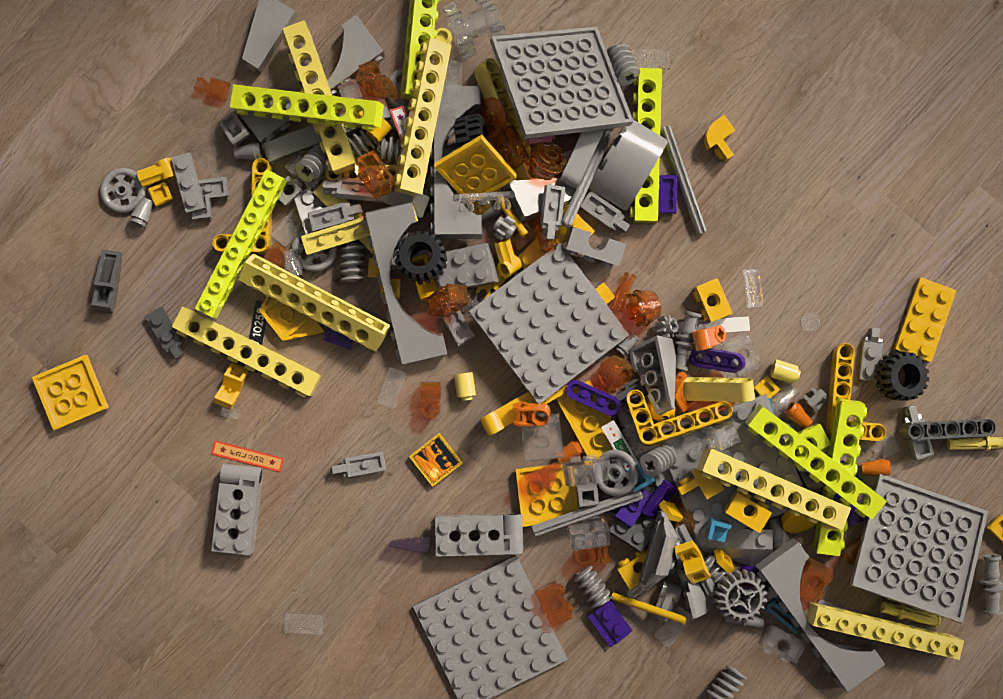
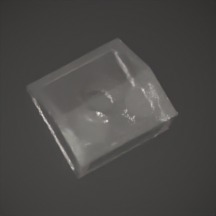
(543, 441)

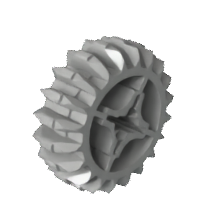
(728, 600)

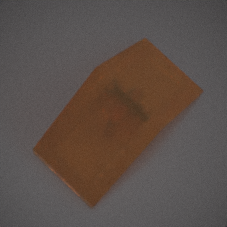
(544, 476)

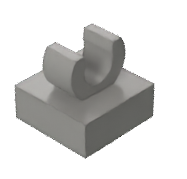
(817, 401)

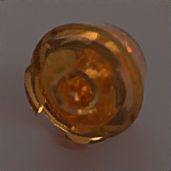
(547, 161)
(643, 307)
(614, 372)

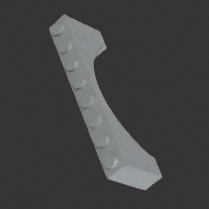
(357, 49)
(450, 222)
(412, 339)
(783, 574)

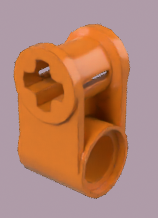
(707, 338)
(529, 415)

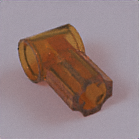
(545, 245)

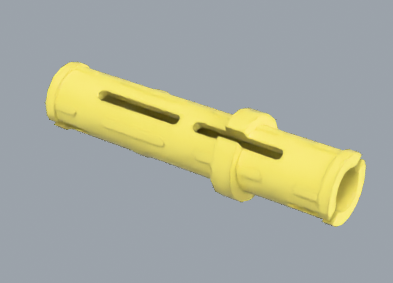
(986, 443)
(902, 611)

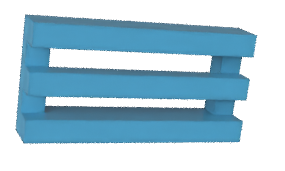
(772, 603)

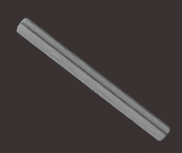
(586, 179)
(683, 181)
(586, 512)

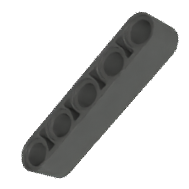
(956, 429)

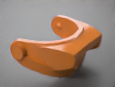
(679, 399)

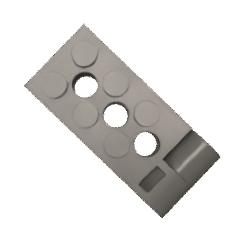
(249, 481)
(508, 525)

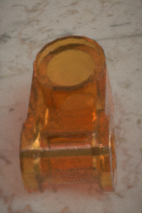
(430, 394)
(594, 556)

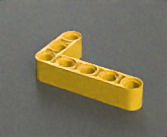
(267, 231)
(846, 382)
(505, 415)
(674, 423)

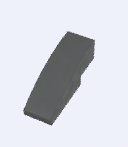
(107, 281)

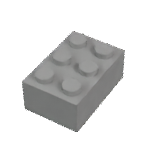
(469, 267)

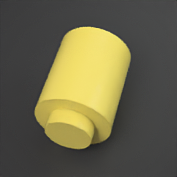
(784, 371)
(465, 386)

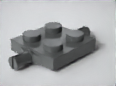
(635, 537)

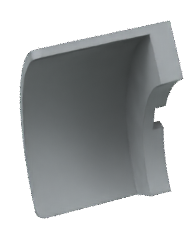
(628, 164)

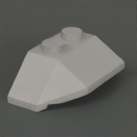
(659, 552)

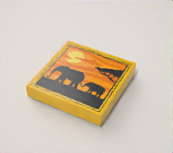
(435, 459)

